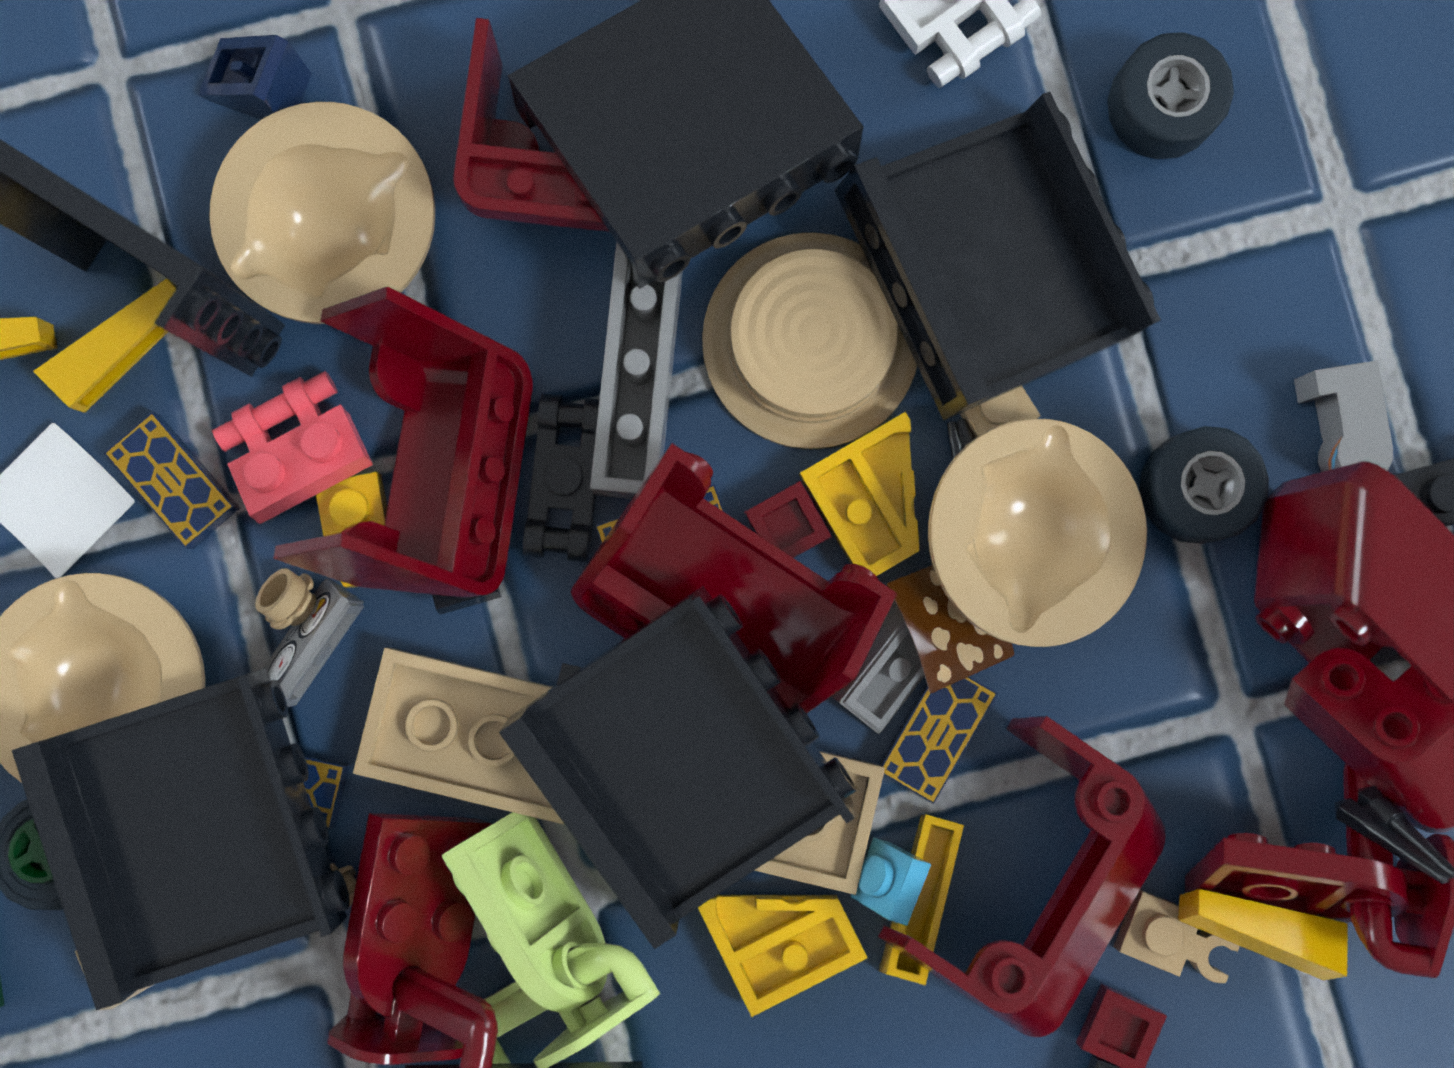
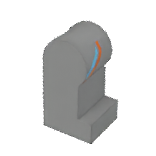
(1349, 414)

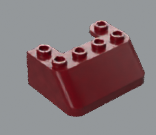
(1384, 730)

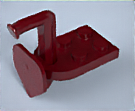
(1343, 888)
(409, 949)

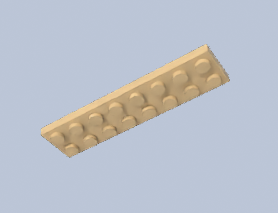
(439, 733)

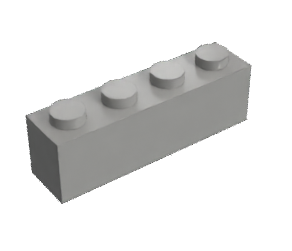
(634, 381)

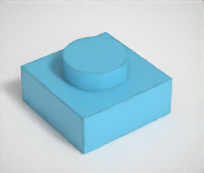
(891, 881)

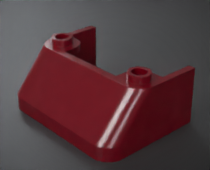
(500, 161)
(454, 457)
(1358, 569)
(1040, 980)

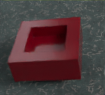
(789, 521)
(1121, 1028)

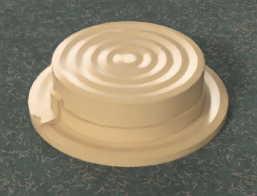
(321, 209)
(805, 343)
(1037, 532)
(88, 654)

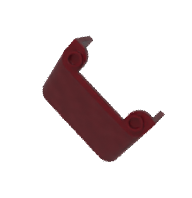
(679, 541)

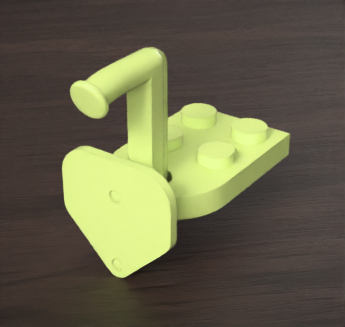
(544, 938)

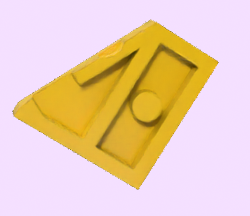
(869, 496)
(780, 943)

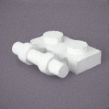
(937, 20)

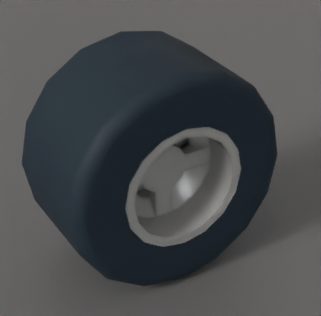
(1187, 78)
(1226, 475)

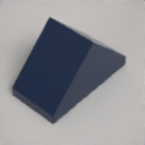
(255, 75)

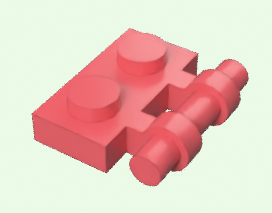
(298, 463)

